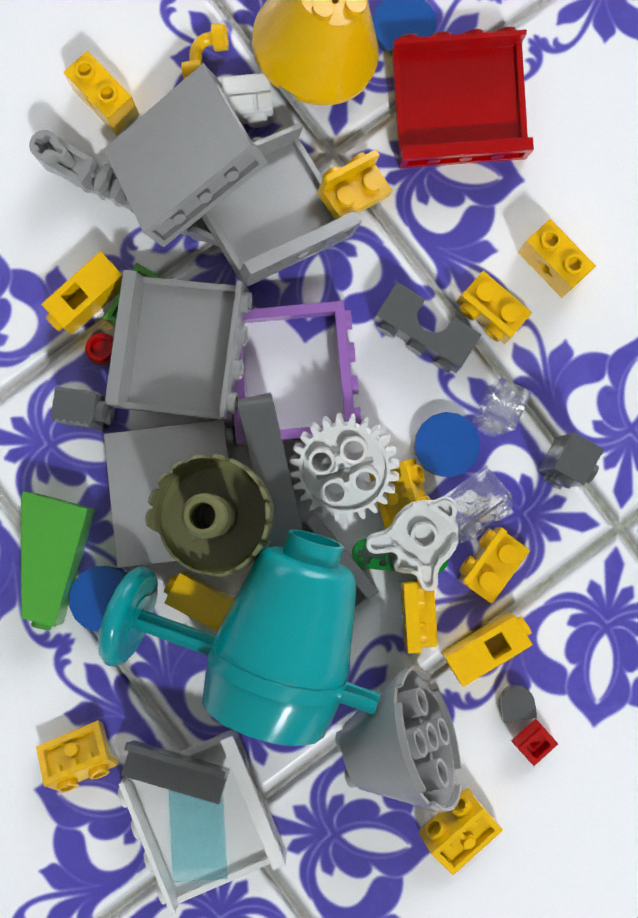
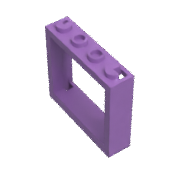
(346, 354)

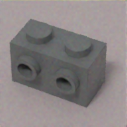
(570, 462)

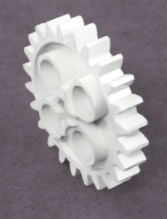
(332, 441)

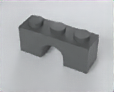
(400, 319)

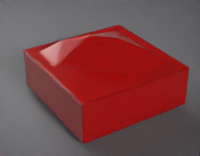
(534, 742)

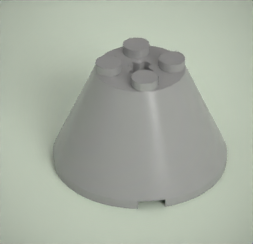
(405, 747)

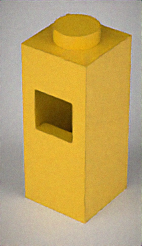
(83, 294)
(198, 599)
(488, 648)

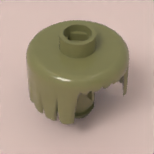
(211, 514)

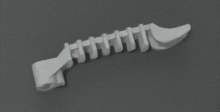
(89, 176)

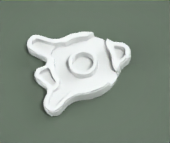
(421, 537)

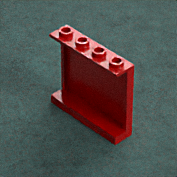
(460, 98)

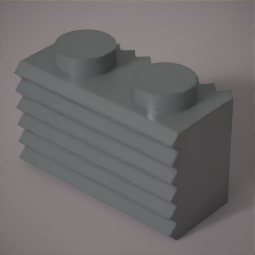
(81, 409)

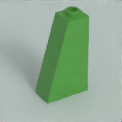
(51, 554)

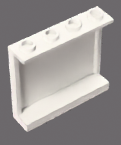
(249, 825)

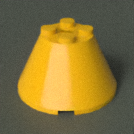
(316, 48)

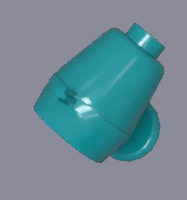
(279, 651)

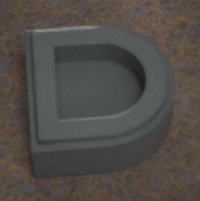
(517, 704)

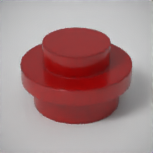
(99, 348)

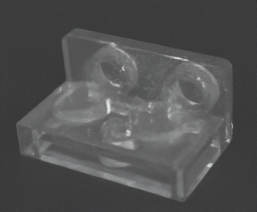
(479, 503)

